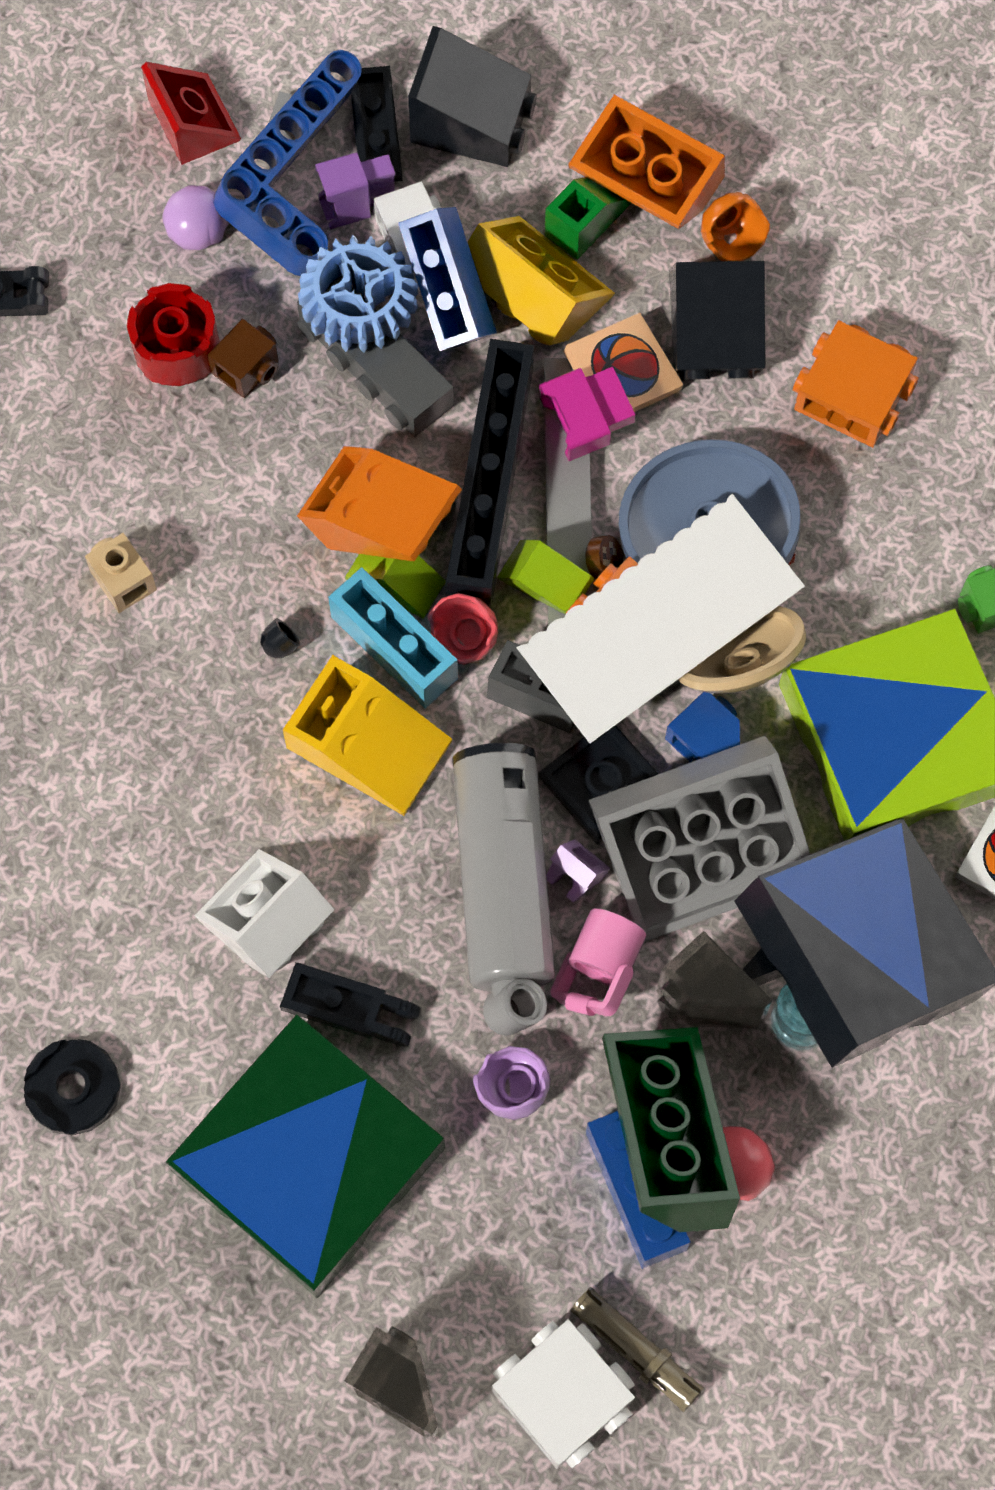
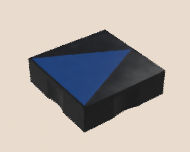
(866, 940)

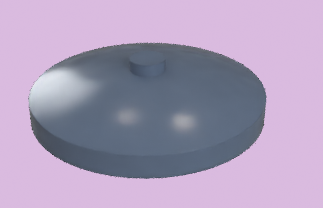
(695, 478)

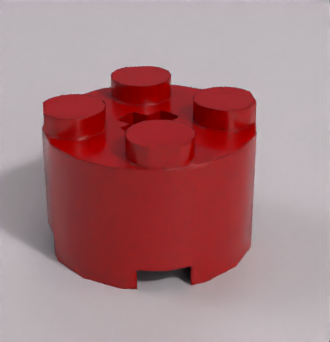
(172, 334)

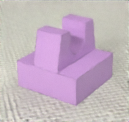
(580, 865)

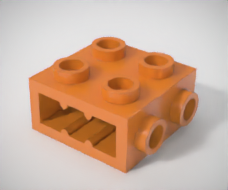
(856, 383)

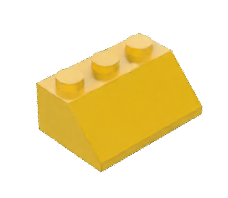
(535, 279)

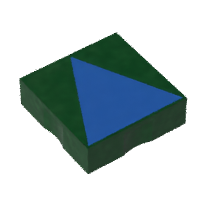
(306, 1154)

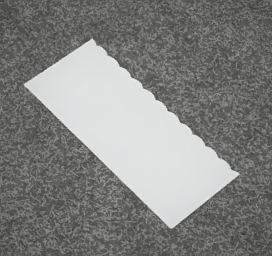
(660, 618)

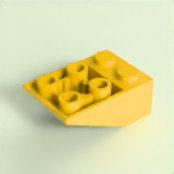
(365, 736)

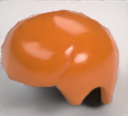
(738, 215)

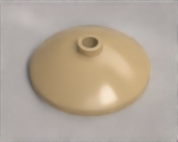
(752, 656)

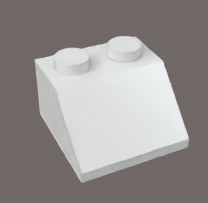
(265, 912)

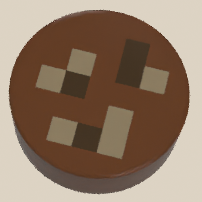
(601, 553)

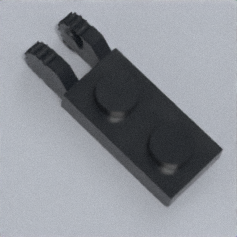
(345, 1004)

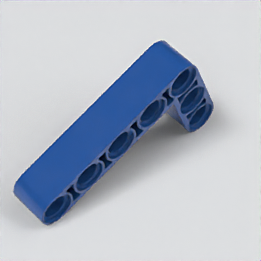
(280, 154)

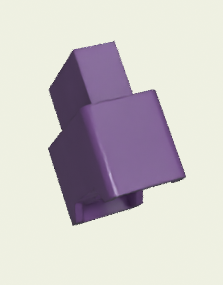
(352, 186)

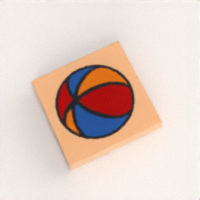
(633, 355)

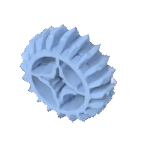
(343, 313)

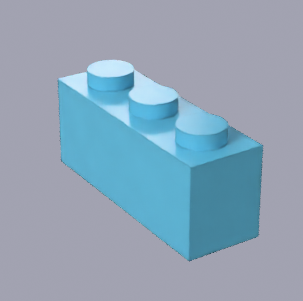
(393, 637)

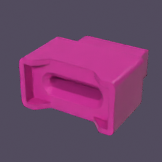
(587, 408)

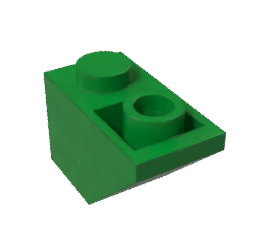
(581, 215)

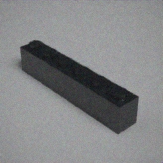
(490, 470)

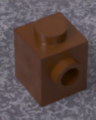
(245, 358)

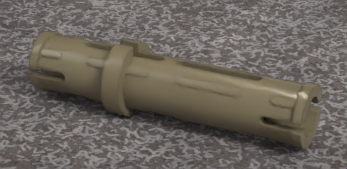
(629, 1342)

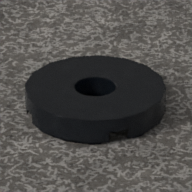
(86, 1110)

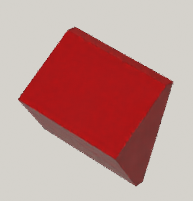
(188, 110)

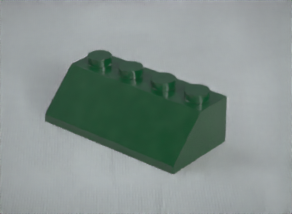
(672, 1128)

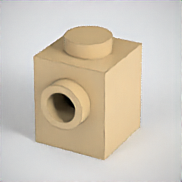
(120, 572)

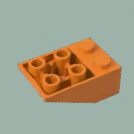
(377, 505)

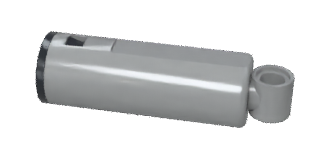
(504, 881)

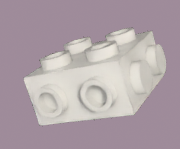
(564, 1392)

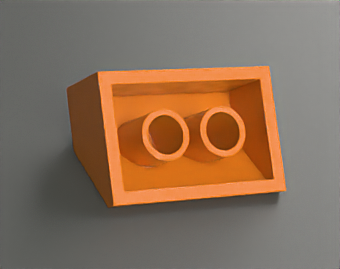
(649, 163)

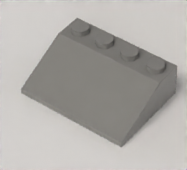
(699, 835)

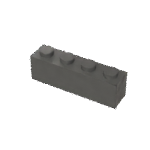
(393, 375)

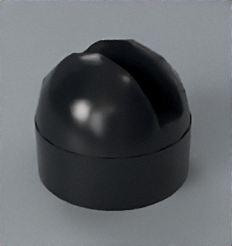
(279, 639)

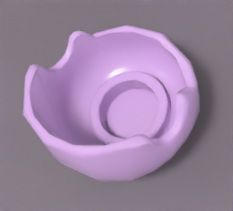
(192, 218)
(527, 1080)

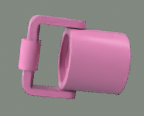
(603, 953)

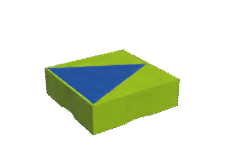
(897, 724)

